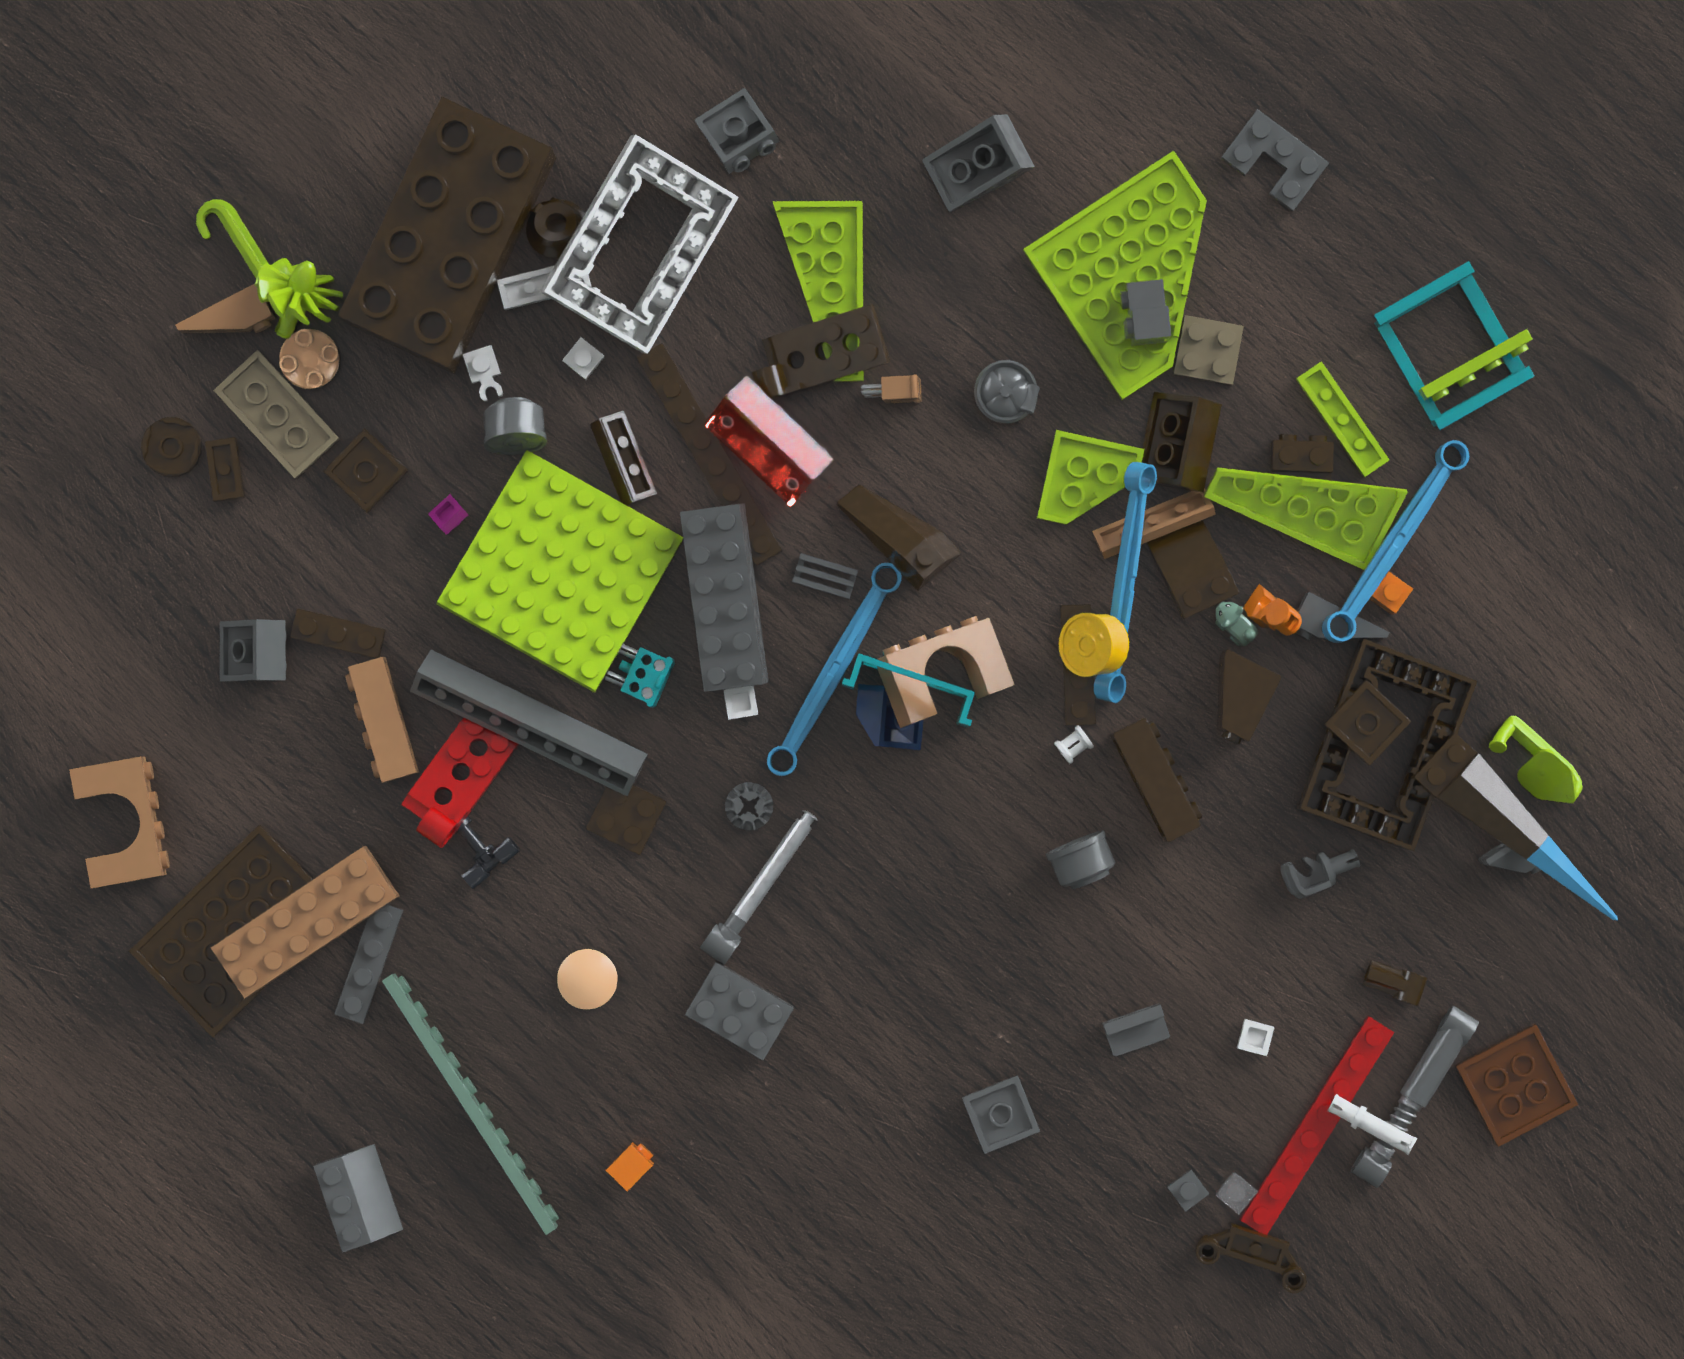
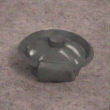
(1006, 391)

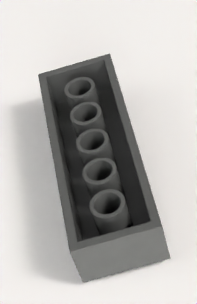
(724, 597)

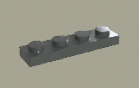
(368, 964)

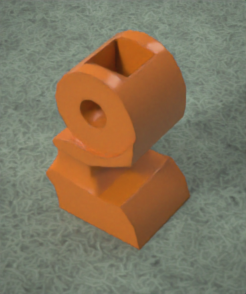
(1272, 612)

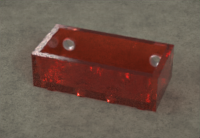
(768, 441)

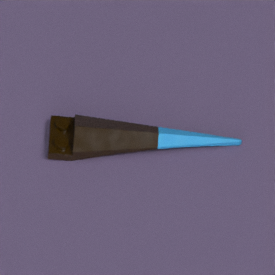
(1473, 790)

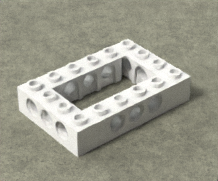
(709, 211)

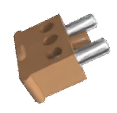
(895, 389)

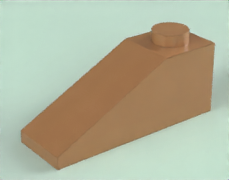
(234, 314)

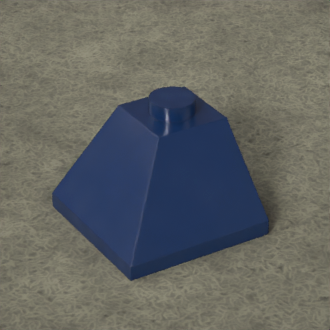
(881, 723)

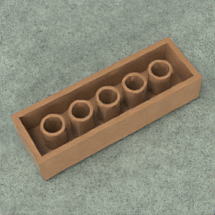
(305, 922)

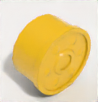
(1093, 644)

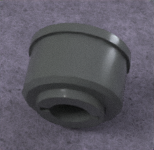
(514, 426)
(1082, 860)

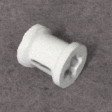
(1077, 735)

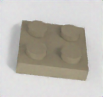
(1208, 350)

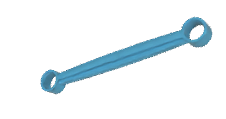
(1140, 481)
(1395, 541)
(834, 669)

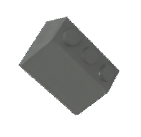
(358, 1197)

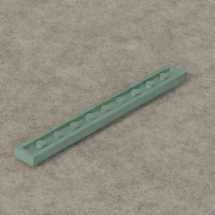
(465, 1091)

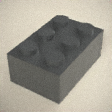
(739, 1010)

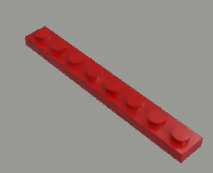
(1316, 1126)

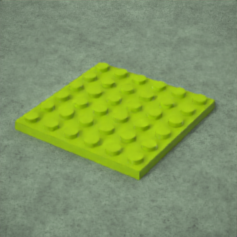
(560, 571)

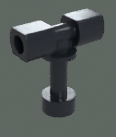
(487, 857)

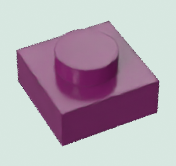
(448, 514)

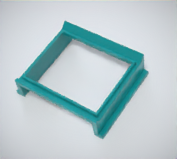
(1463, 276)
(930, 682)

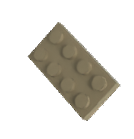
(276, 414)

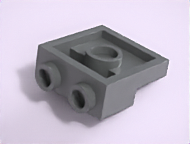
(737, 131)

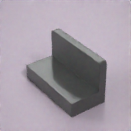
(1136, 1029)

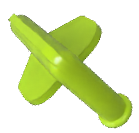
(1547, 772)

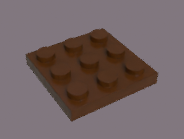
(1516, 1085)

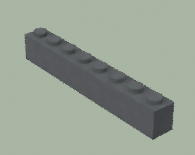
(528, 722)

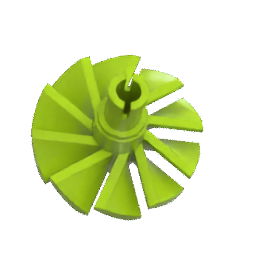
(294, 291)

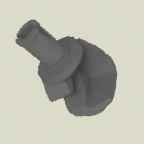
(1321, 873)

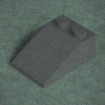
(978, 162)

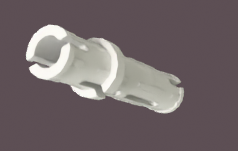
(1361, 1118)

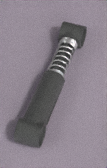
(1451, 1035)

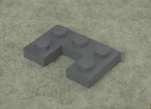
(1267, 137)

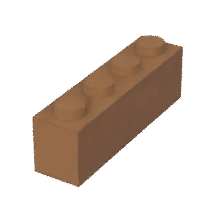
(383, 720)

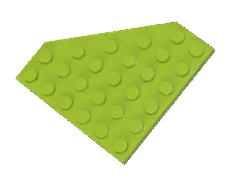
(1128, 236)

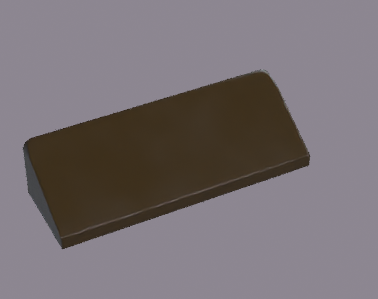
(623, 458)

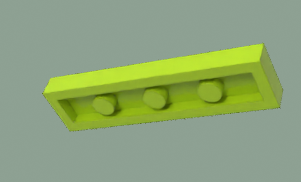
(1465, 373)
(1342, 419)

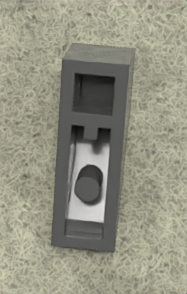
(1315, 610)

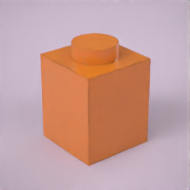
(1391, 593)
(631, 1165)

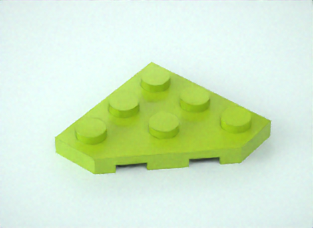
(1082, 475)

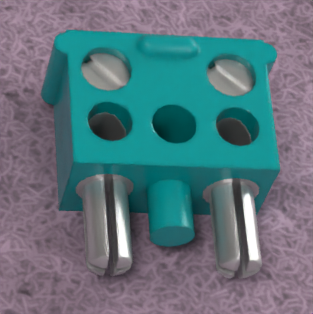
(652, 683)

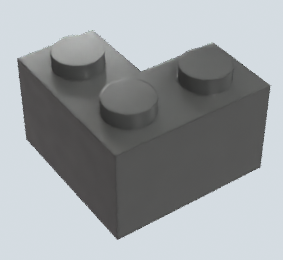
(1147, 313)

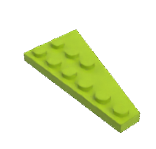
(827, 257)
(1325, 514)

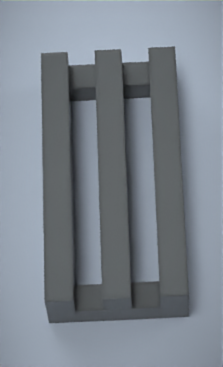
(849, 583)

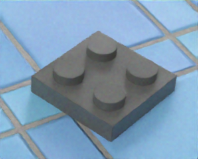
(1001, 1114)

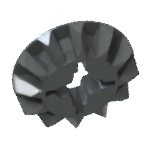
(734, 805)

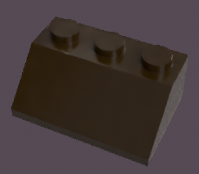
(1181, 439)

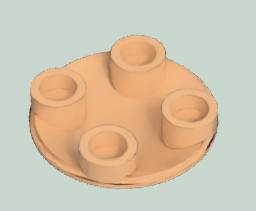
(309, 358)
(587, 979)

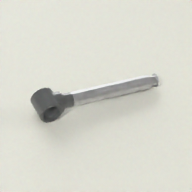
(724, 937)

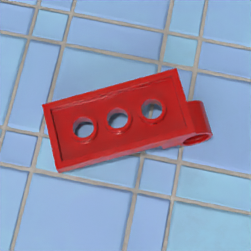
(442, 821)

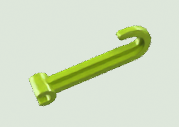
(235, 229)

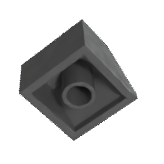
(252, 650)

